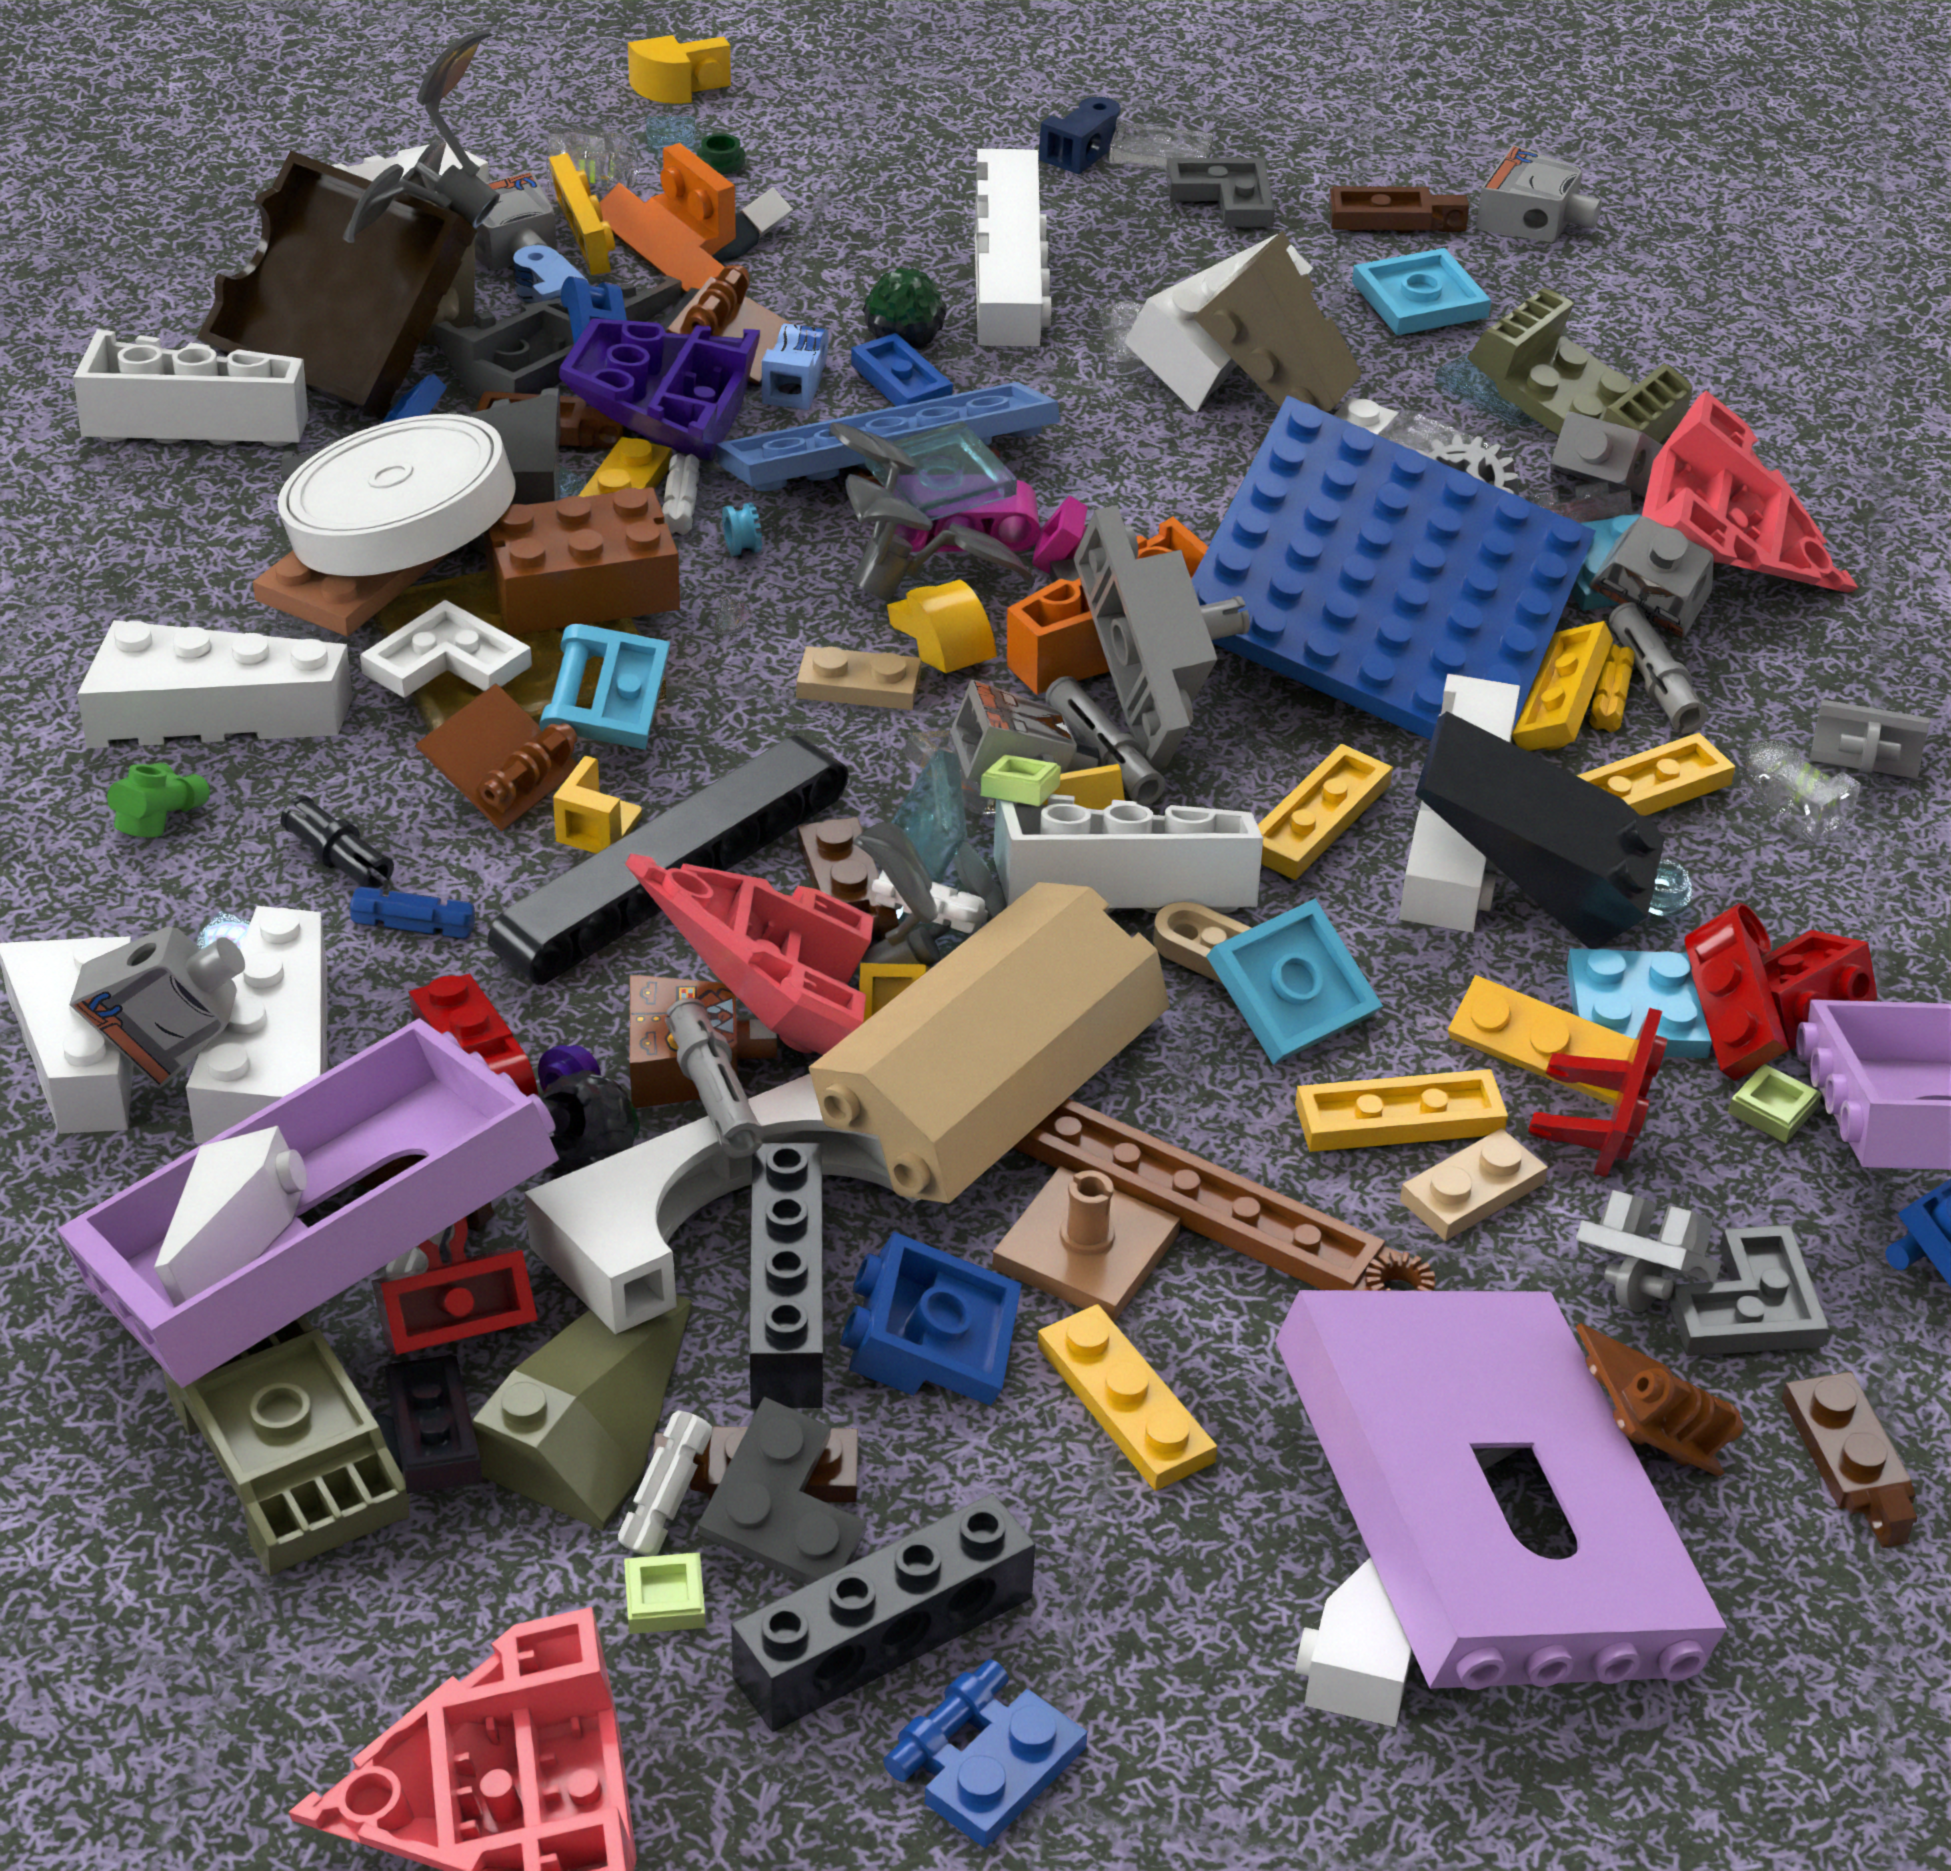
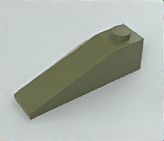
(582, 1415)

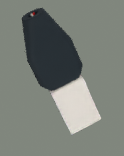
(755, 222)

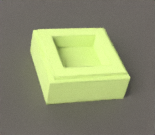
(1020, 780)
(1774, 1103)
(664, 1593)

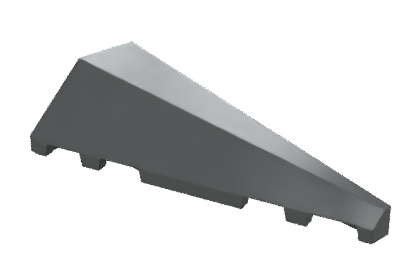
(529, 348)
(530, 439)

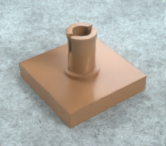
(1086, 1242)

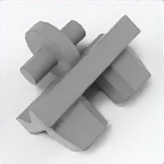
(1869, 739)
(1678, 1248)

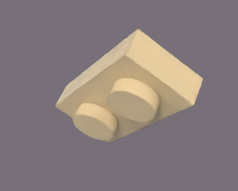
(858, 677)
(1473, 1184)

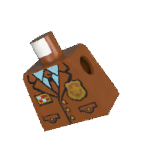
(653, 1051)

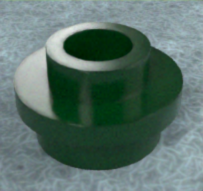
(722, 153)

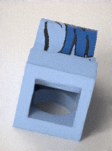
(540, 273)
(795, 359)

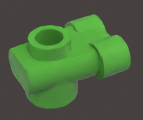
(149, 794)

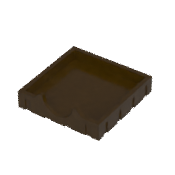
(333, 302)

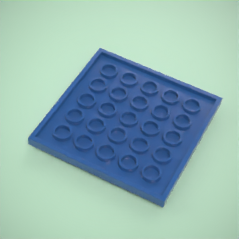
(1386, 570)

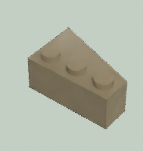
(1278, 332)

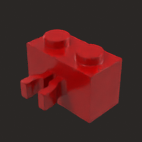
(455, 1296)

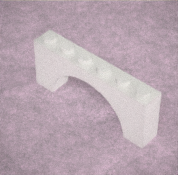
(613, 1219)

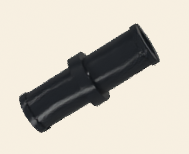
(336, 842)

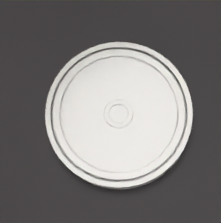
(397, 495)

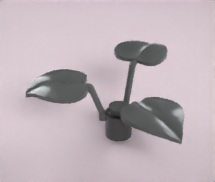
(456, 187)
(887, 553)
(910, 877)

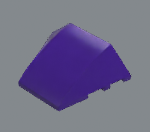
(663, 383)

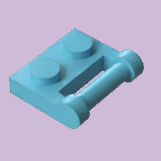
(625, 689)

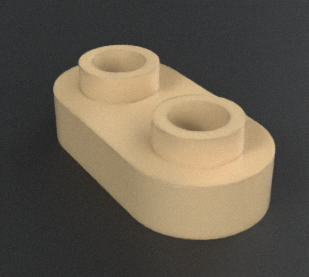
(1189, 932)

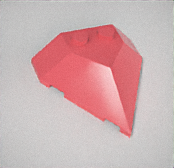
(1731, 504)
(771, 949)
(499, 1767)

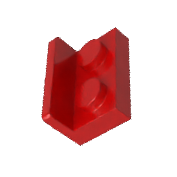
(1817, 969)

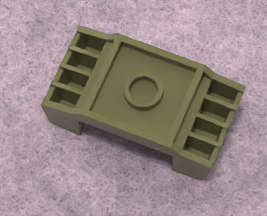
(1555, 376)
(295, 1446)

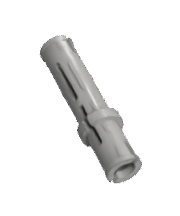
(1666, 681)
(1138, 776)
(706, 1060)

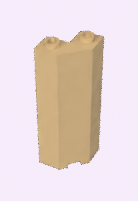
(992, 1039)

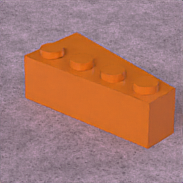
(1054, 628)

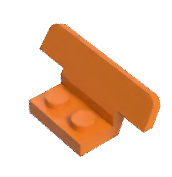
(682, 225)

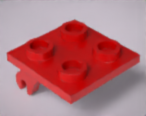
(1629, 1077)

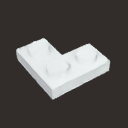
(441, 642)

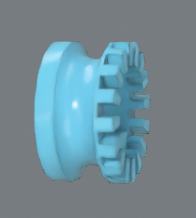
(740, 529)

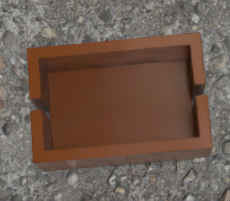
(582, 561)

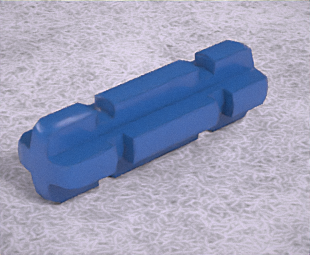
(412, 912)

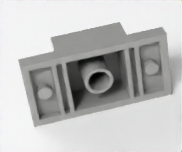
(1151, 631)

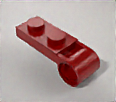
(1736, 990)
(464, 1010)

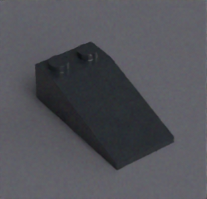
(1545, 829)

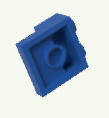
(931, 1321)

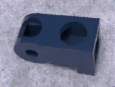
(1079, 137)

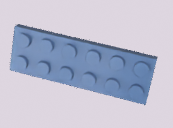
(810, 452)

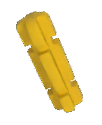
(1612, 689)

